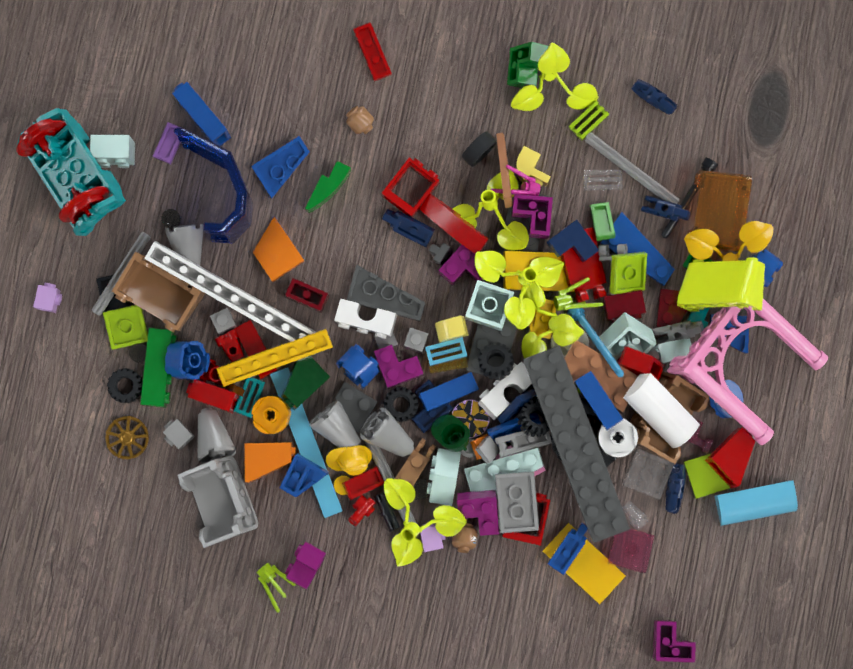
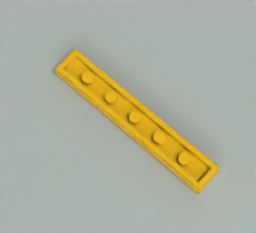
(274, 357)

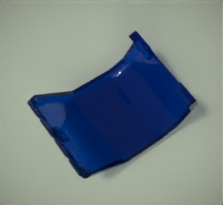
(241, 217)

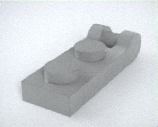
(521, 442)

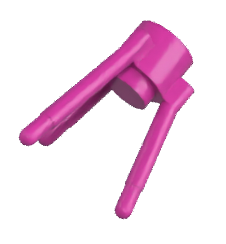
(527, 188)

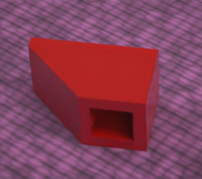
(640, 363)

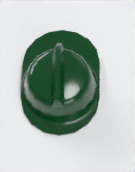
(451, 433)

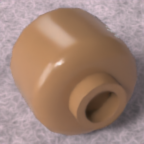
(359, 120)
(465, 539)

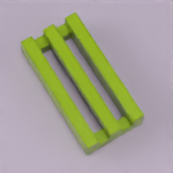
(577, 131)

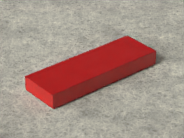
(372, 51)
(252, 342)

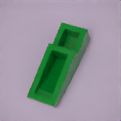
(328, 187)

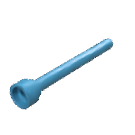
(578, 315)

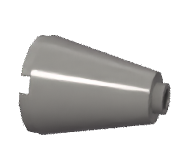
(187, 241)
(335, 426)
(386, 433)
(213, 437)

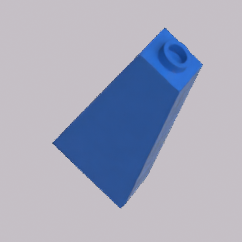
(201, 114)

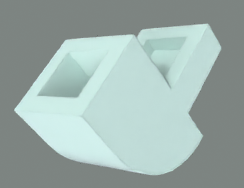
(667, 351)

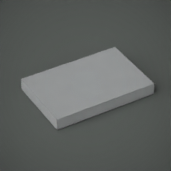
(516, 502)

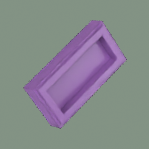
(167, 145)

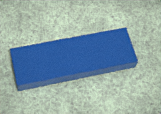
(448, 392)
(598, 400)

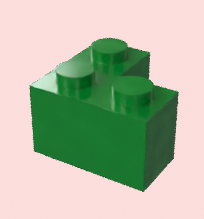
(524, 64)

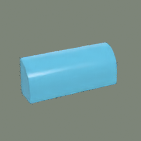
(756, 503)

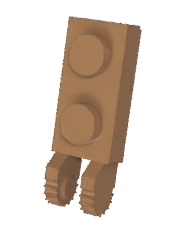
(415, 464)

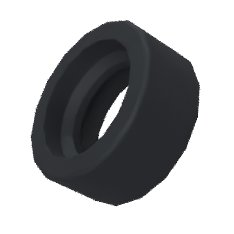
(479, 149)

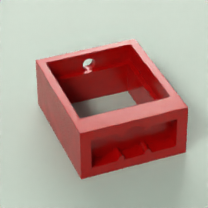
(417, 166)
(540, 498)

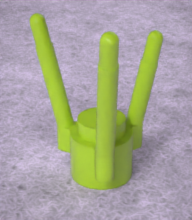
(565, 302)
(267, 574)

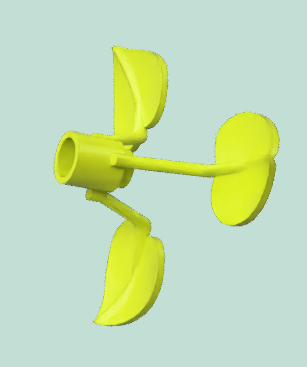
(550, 63)
(512, 236)
(542, 270)
(563, 326)
(405, 544)

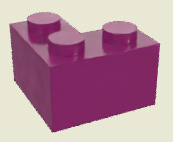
(538, 210)
(458, 264)
(394, 371)
(480, 505)
(306, 565)
(667, 648)

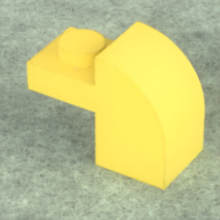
(526, 164)
(451, 329)

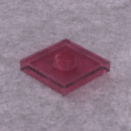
(631, 550)

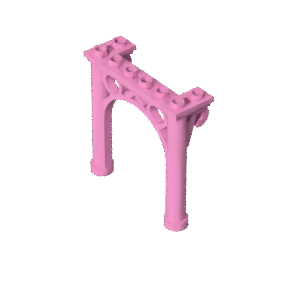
(693, 368)

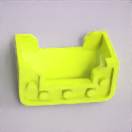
(722, 285)

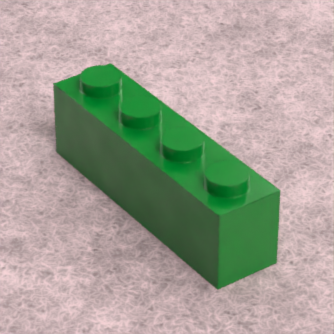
(155, 378)

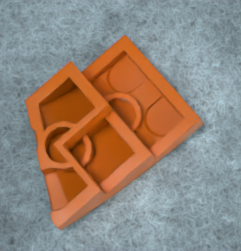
(277, 252)

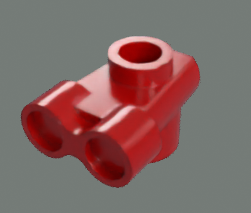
(229, 341)
(212, 373)
(364, 508)

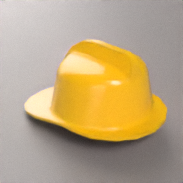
(352, 459)

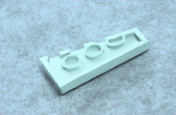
(483, 475)

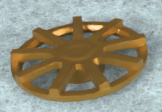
(126, 437)

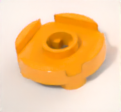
(260, 415)

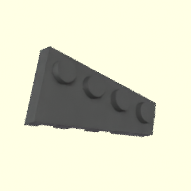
(377, 293)

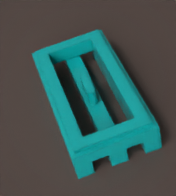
(257, 397)

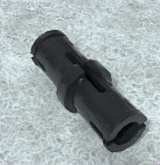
(387, 512)

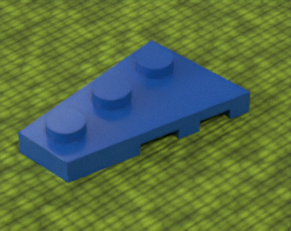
(280, 164)

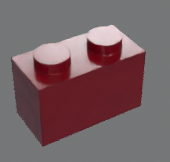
(307, 295)
(630, 303)

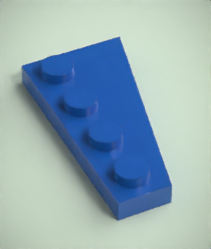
(627, 233)

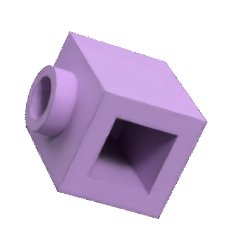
(47, 298)
(431, 538)

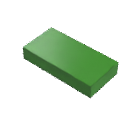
(602, 221)

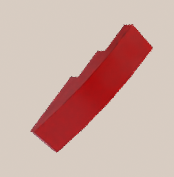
(453, 224)

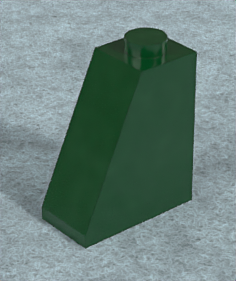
(303, 382)

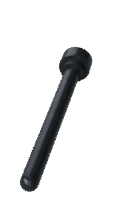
(708, 165)

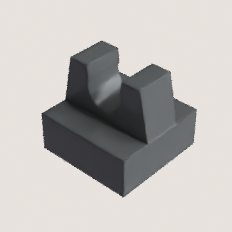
(441, 254)

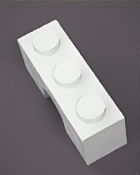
(381, 324)
(494, 401)

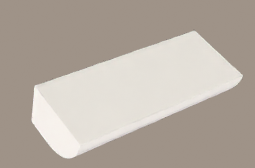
(661, 410)

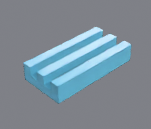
(444, 344)

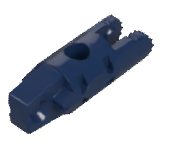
(654, 96)
(673, 213)
(675, 488)

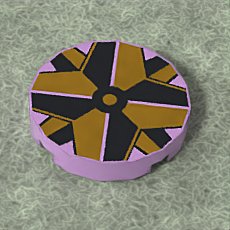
(472, 416)

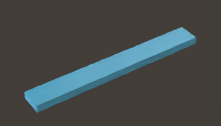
(309, 448)

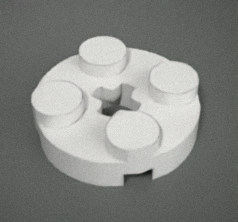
(626, 444)

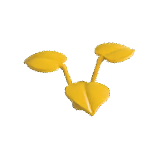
(703, 241)

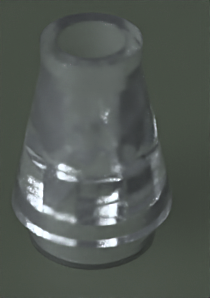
(635, 516)

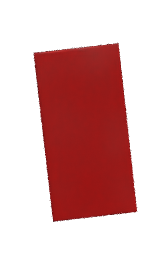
(363, 483)

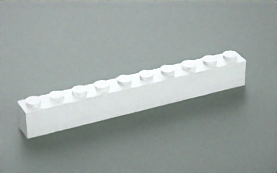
(226, 292)

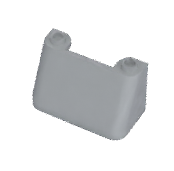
(220, 500)

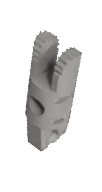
(678, 331)

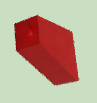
(212, 395)
(732, 456)

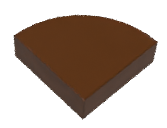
(236, 389)

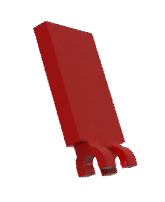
(577, 270)

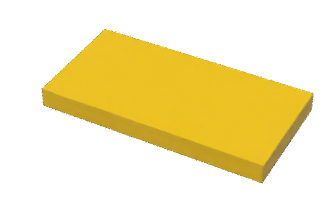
(520, 260)
(589, 568)

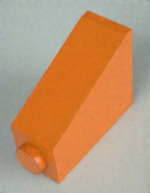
(266, 458)

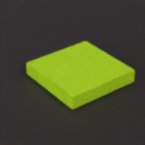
(628, 272)
(125, 326)
(703, 478)

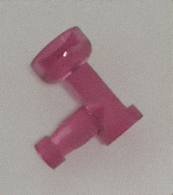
(705, 444)

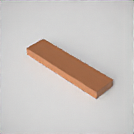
(504, 171)

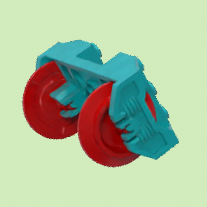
(70, 170)

